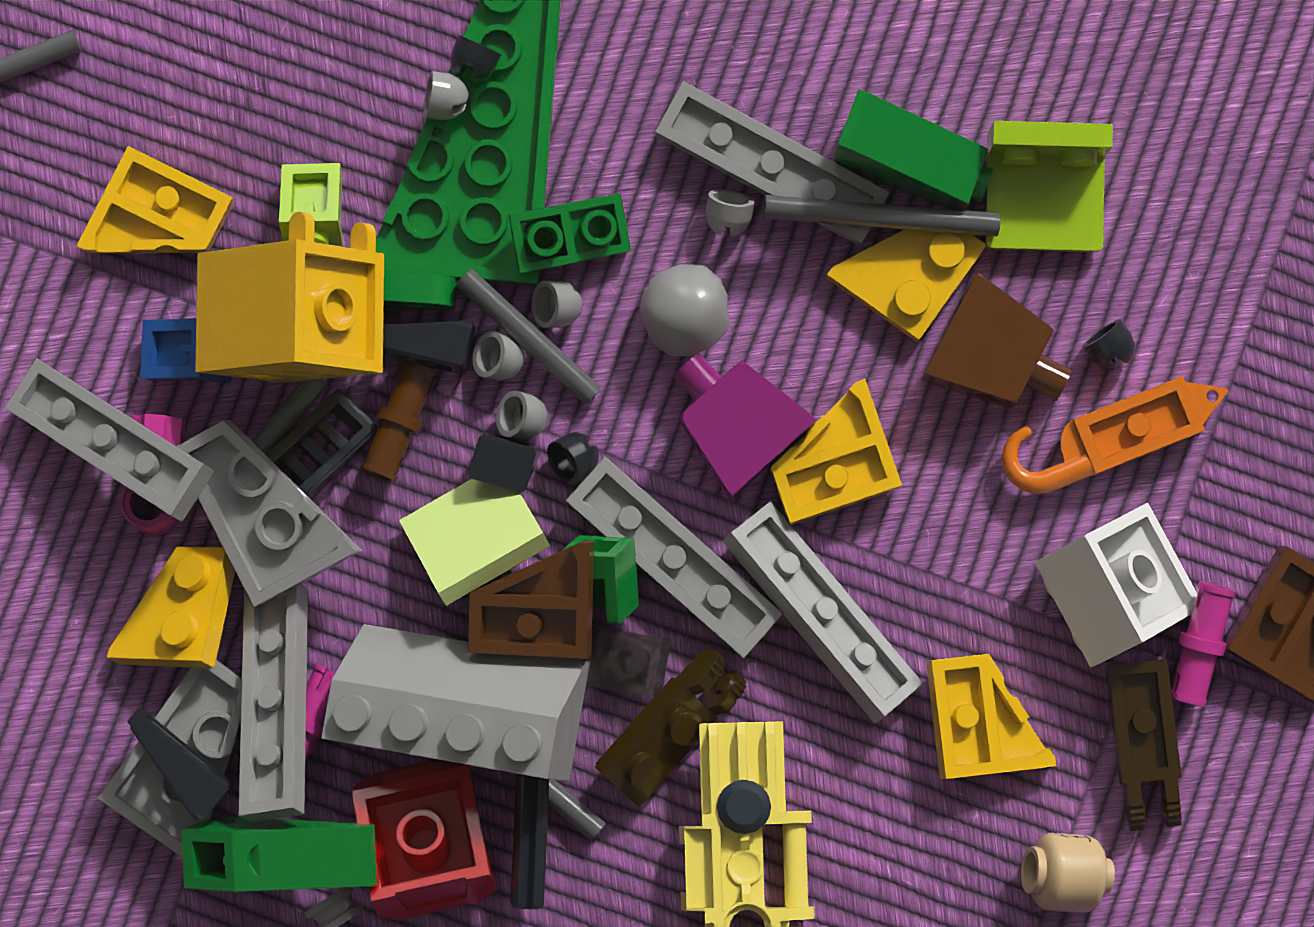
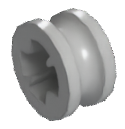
(335, 909)

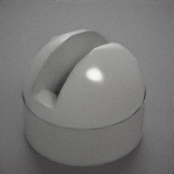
(444, 96)
(728, 210)
(555, 304)
(497, 356)
(521, 416)

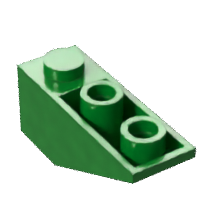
(277, 855)

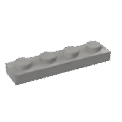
(761, 156)
(109, 440)
(675, 557)
(822, 612)
(273, 707)

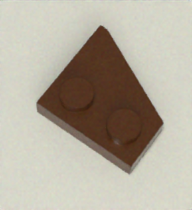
(537, 608)
(1278, 624)

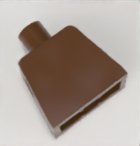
(995, 350)

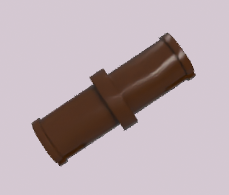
(399, 421)

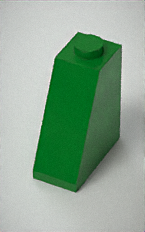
(911, 154)

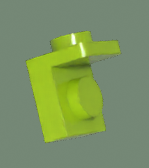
(314, 191)

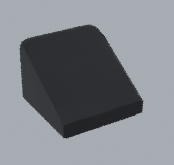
(503, 462)

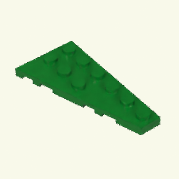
(485, 161)

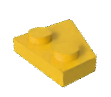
(154, 211)
(908, 276)
(837, 460)
(180, 613)
(979, 722)

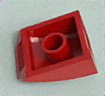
(425, 839)

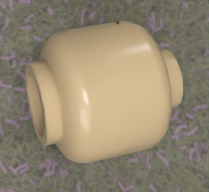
(1067, 873)

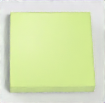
(472, 536)

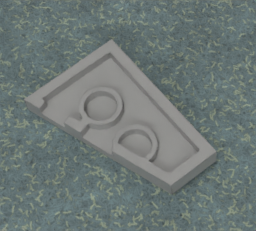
(263, 517)
(203, 715)

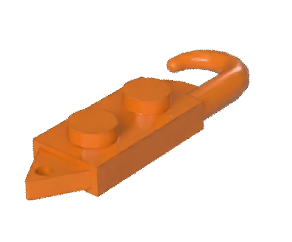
(1117, 434)

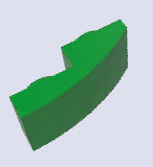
(569, 232)

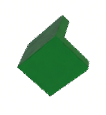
(613, 576)

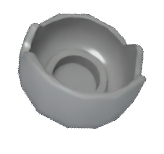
(685, 310)

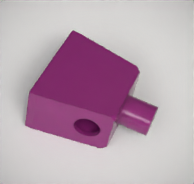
(738, 421)

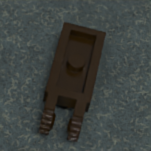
(670, 726)
(1145, 737)

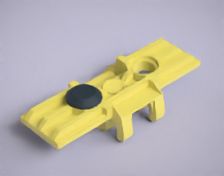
(739, 795)

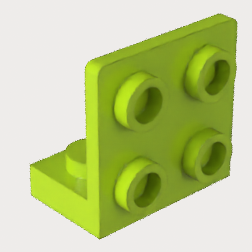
(1047, 185)

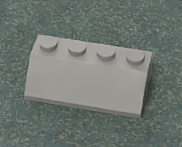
(456, 705)

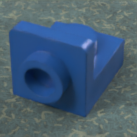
(170, 351)

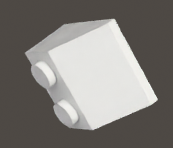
(1118, 585)

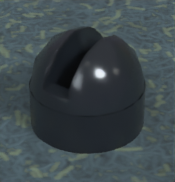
(475, 55)
(1110, 346)
(572, 457)

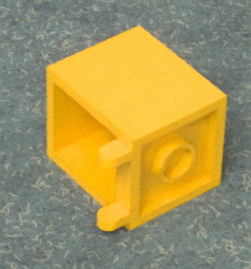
(292, 307)

